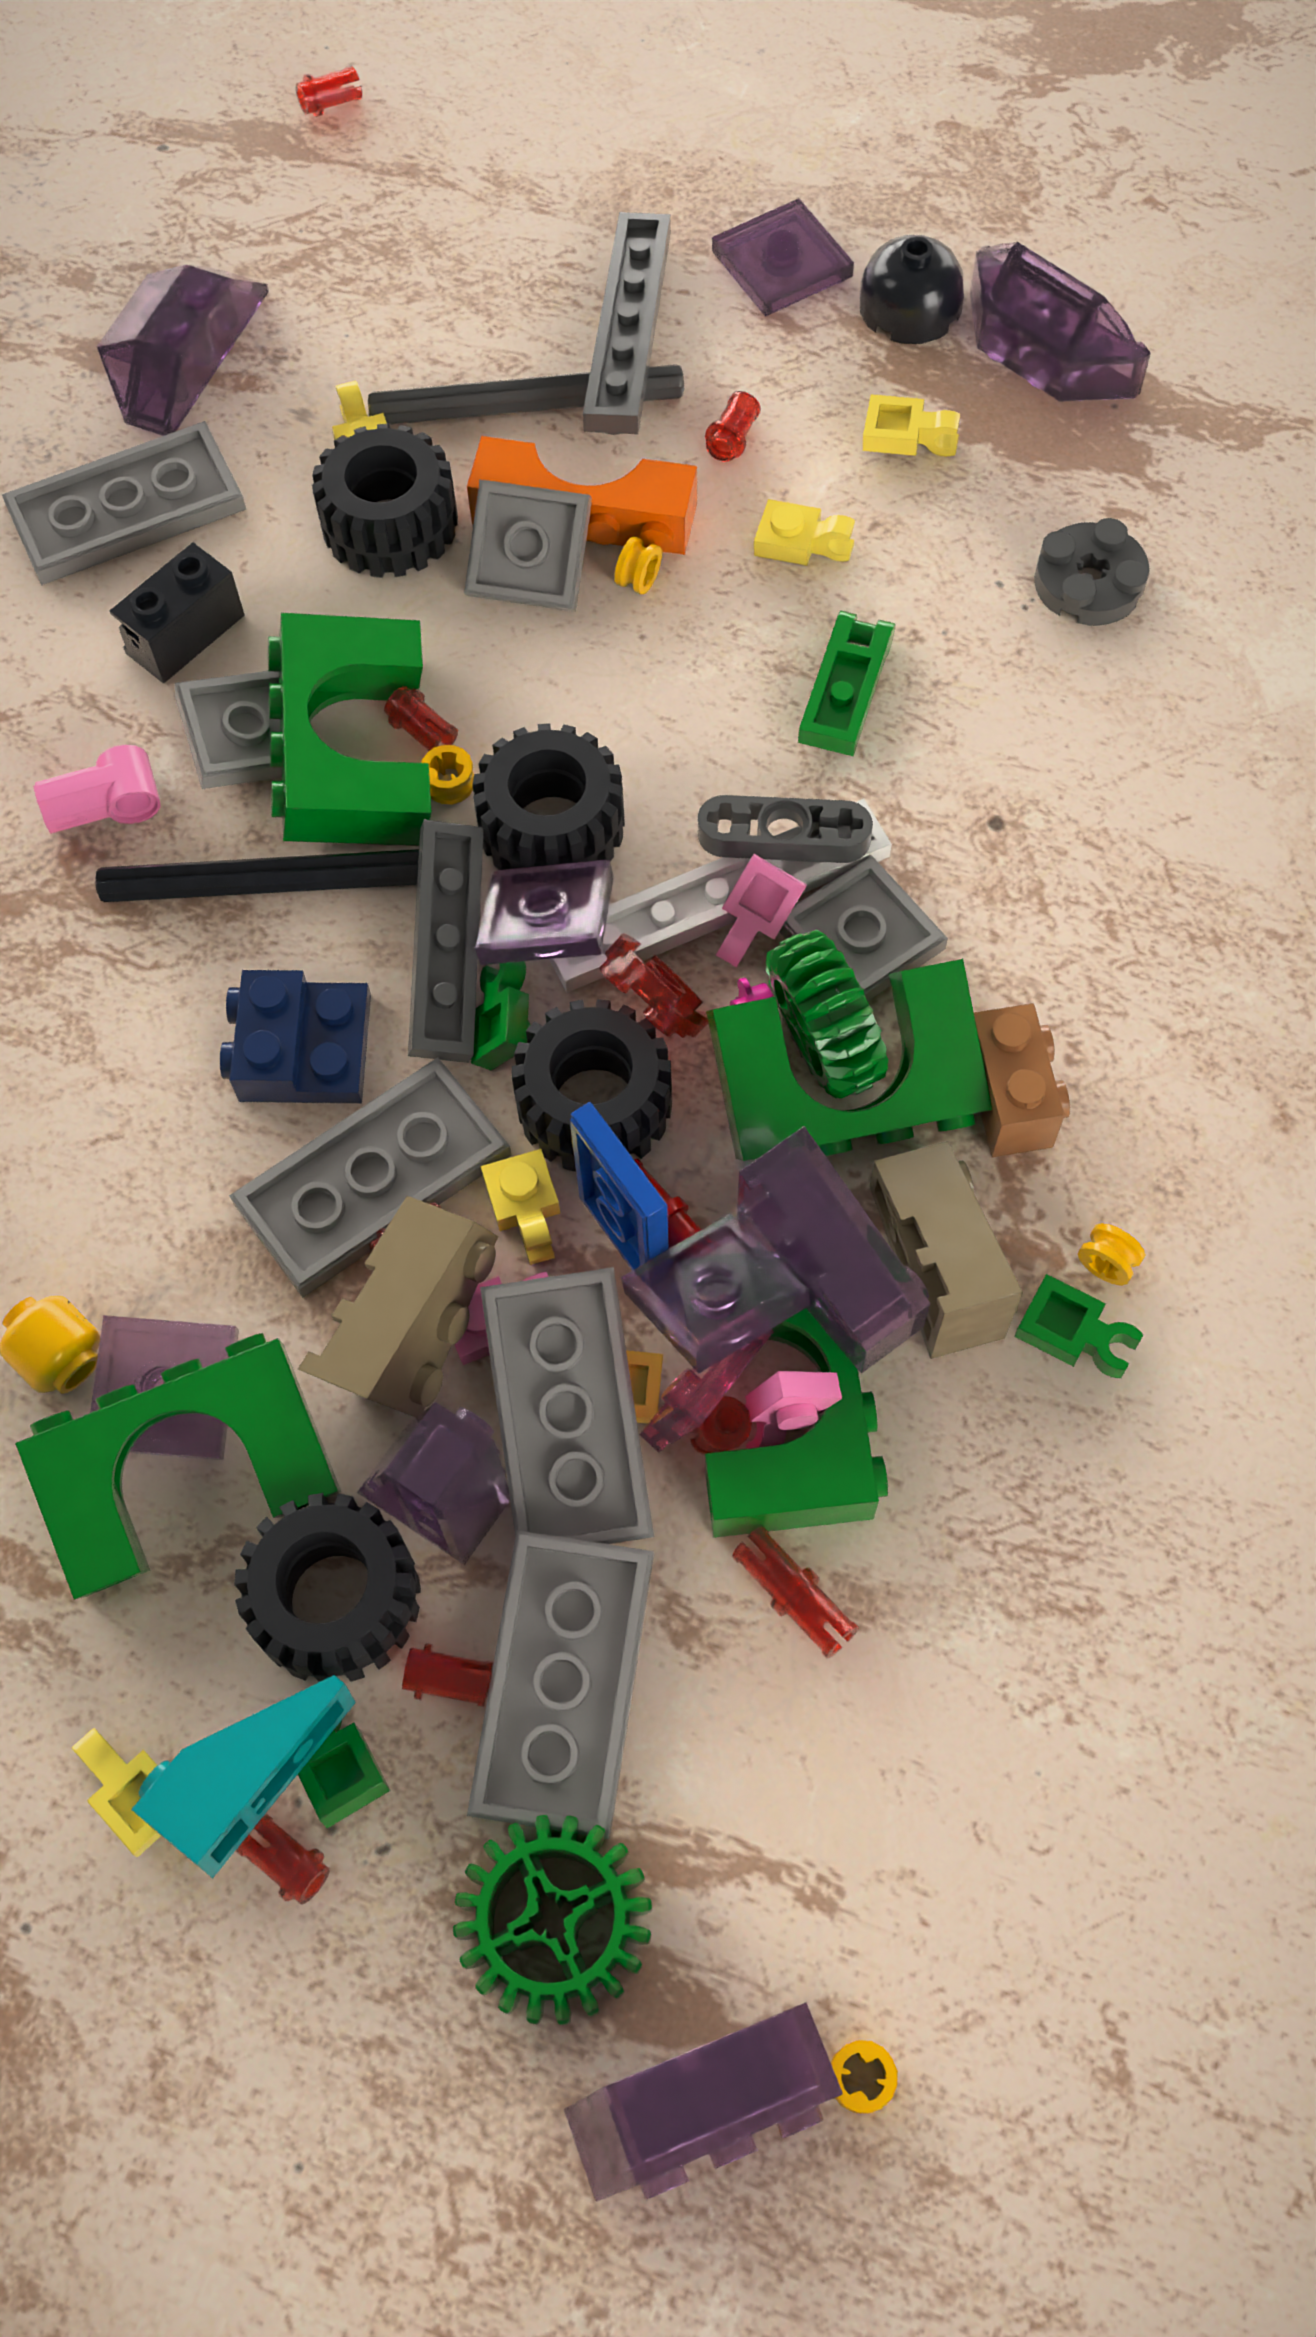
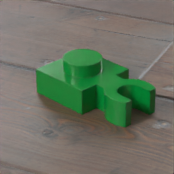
(502, 1017)
(1066, 1323)
(342, 1776)

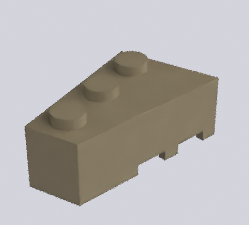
(947, 1241)
(408, 1310)

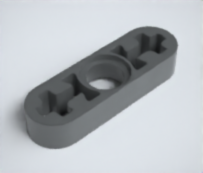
(825, 848)

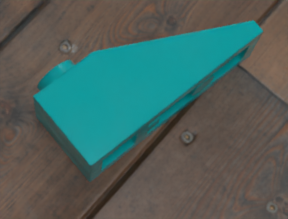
(229, 1780)

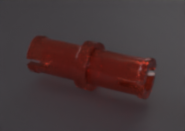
(795, 1592)

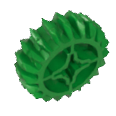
(827, 1014)
(520, 1932)

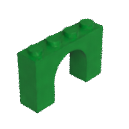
(322, 791)
(936, 1079)
(81, 1461)
(814, 1478)

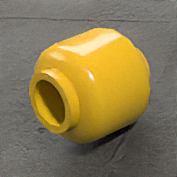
(49, 1344)

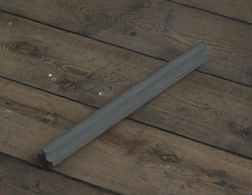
(507, 396)

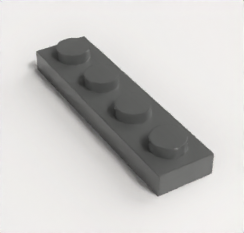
(446, 942)

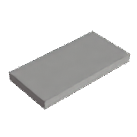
(123, 502)
(349, 1182)
(567, 1408)
(561, 1683)

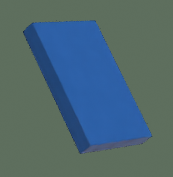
(617, 1190)

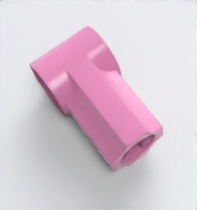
(115, 788)

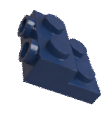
(296, 1039)

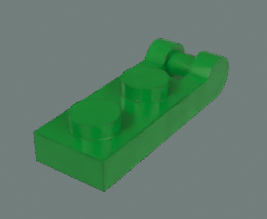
(845, 684)

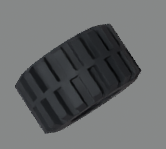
(378, 468)
(541, 767)
(592, 1041)
(297, 1544)

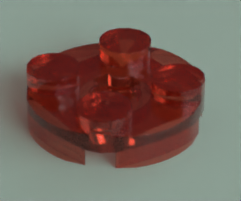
(668, 996)

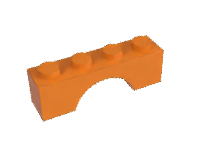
(649, 502)

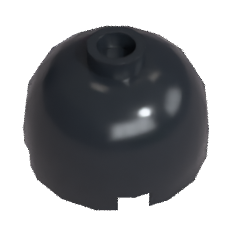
(912, 289)

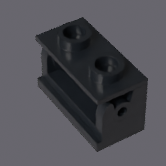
(178, 612)

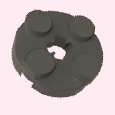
(1095, 546)

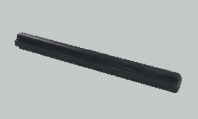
(257, 875)

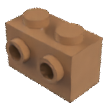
(1020, 1081)

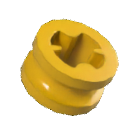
(638, 565)
(458, 787)
(1111, 1254)
(867, 2052)

